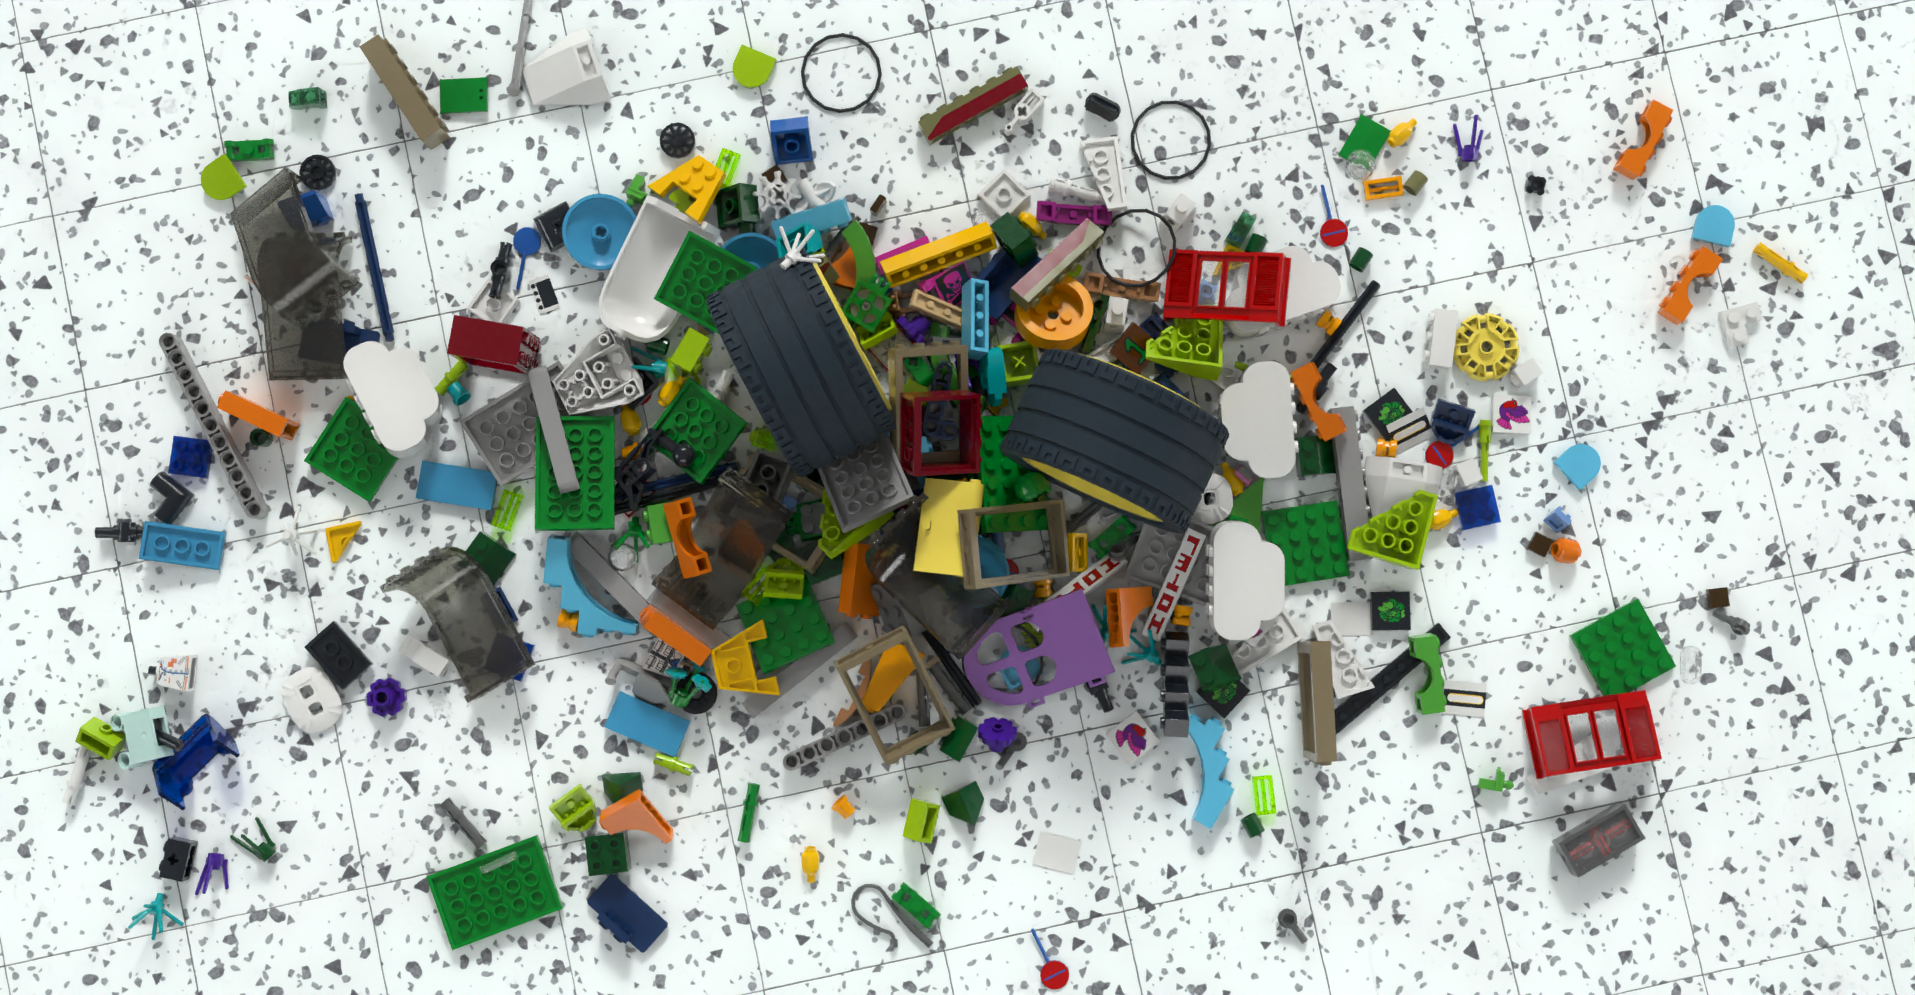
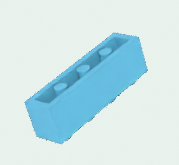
(820, 217)
(975, 318)

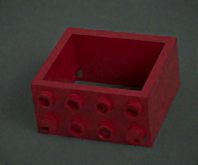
(493, 345)
(911, 433)

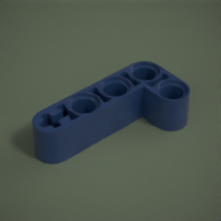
(936, 417)

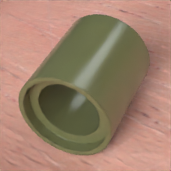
(1415, 183)

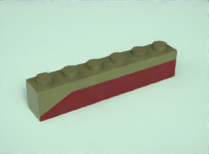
(972, 105)
(1057, 265)

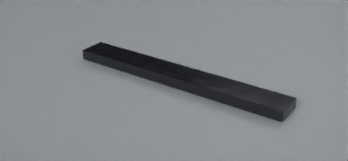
(1383, 682)

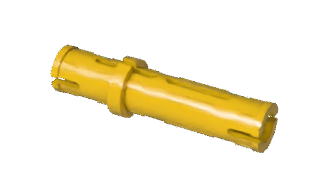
(1787, 268)

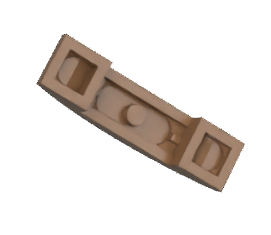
(1101, 284)
(844, 714)

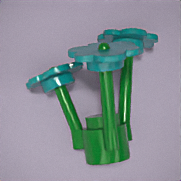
(680, 697)

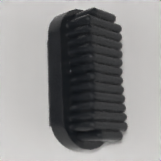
(1102, 107)

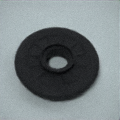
(707, 699)

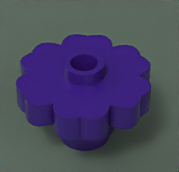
(915, 328)
(394, 693)
(997, 733)

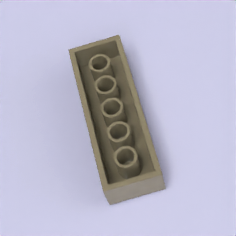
(405, 91)

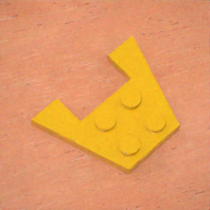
(696, 178)
(736, 667)

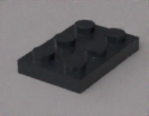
(338, 655)

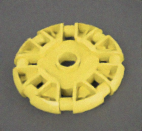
(1477, 355)

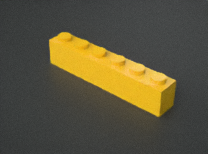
(938, 254)

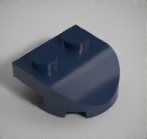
(1451, 421)

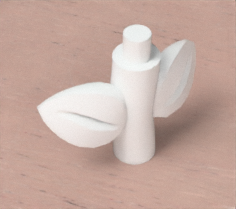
(823, 193)

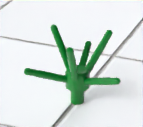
(634, 531)

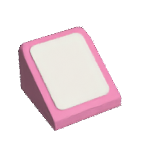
(1244, 475)

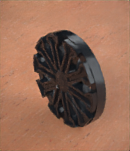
(677, 140)
(317, 172)

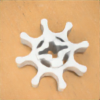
(783, 197)

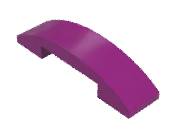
(1072, 214)

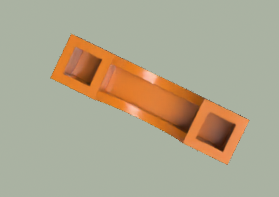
(1654, 120)
(1677, 304)
(1327, 424)
(679, 518)

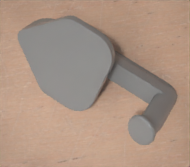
(647, 685)

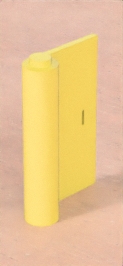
(940, 547)

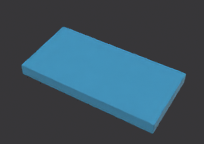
(456, 485)
(182, 545)
(647, 724)

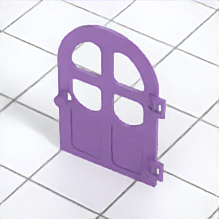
(1068, 639)

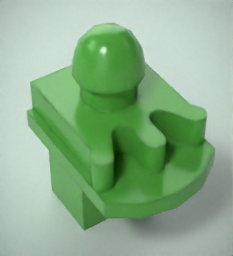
(634, 191)
(1497, 784)

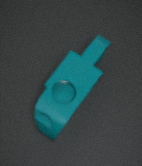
(993, 375)

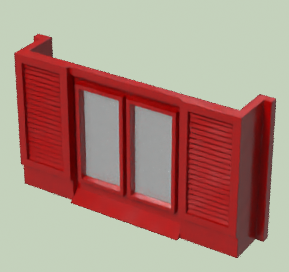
(1227, 286)
(1591, 734)

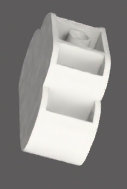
(1310, 292)
(395, 396)
(1261, 419)
(1243, 580)

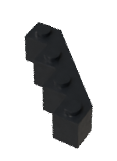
(1175, 684)

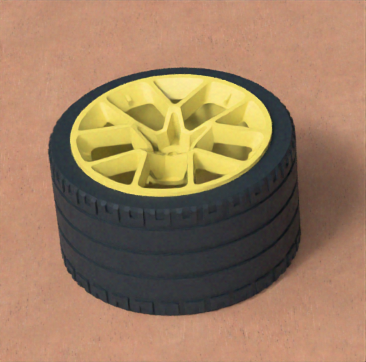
(801, 363)
(1115, 439)

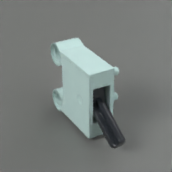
(145, 735)

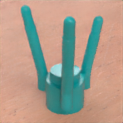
(657, 368)

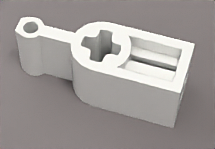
(1030, 104)
(425, 655)

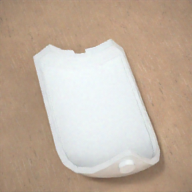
(640, 268)

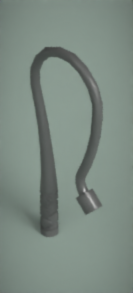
(893, 941)

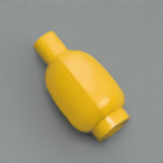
(1401, 133)
(1029, 221)
(669, 391)
(630, 420)
(1235, 483)
(1442, 518)
(810, 862)

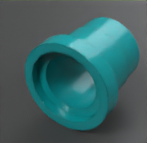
(458, 393)

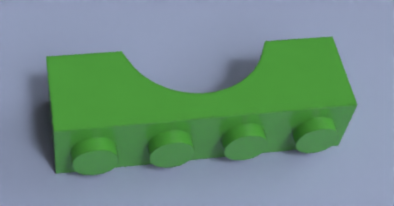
(1430, 697)

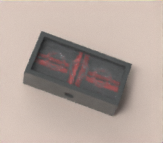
(1598, 839)

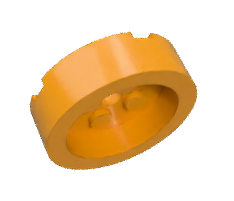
(1074, 316)

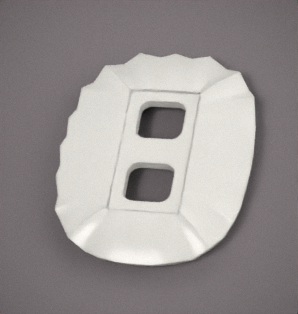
(1224, 502)
(323, 692)

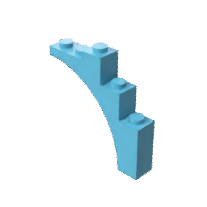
(592, 616)
(1214, 791)

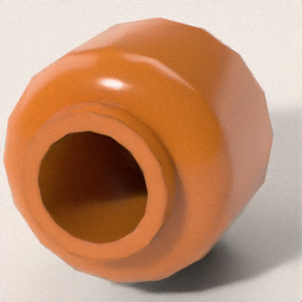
(1566, 550)

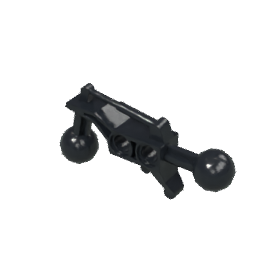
(682, 455)

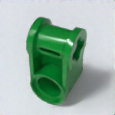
(921, 373)

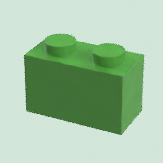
(657, 525)

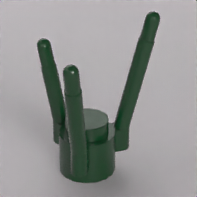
(263, 851)

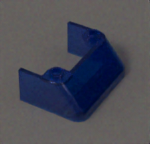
(202, 743)

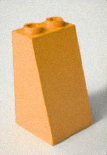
(889, 674)

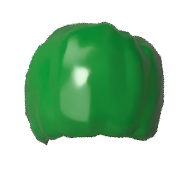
(1031, 485)

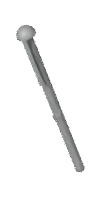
(514, 89)

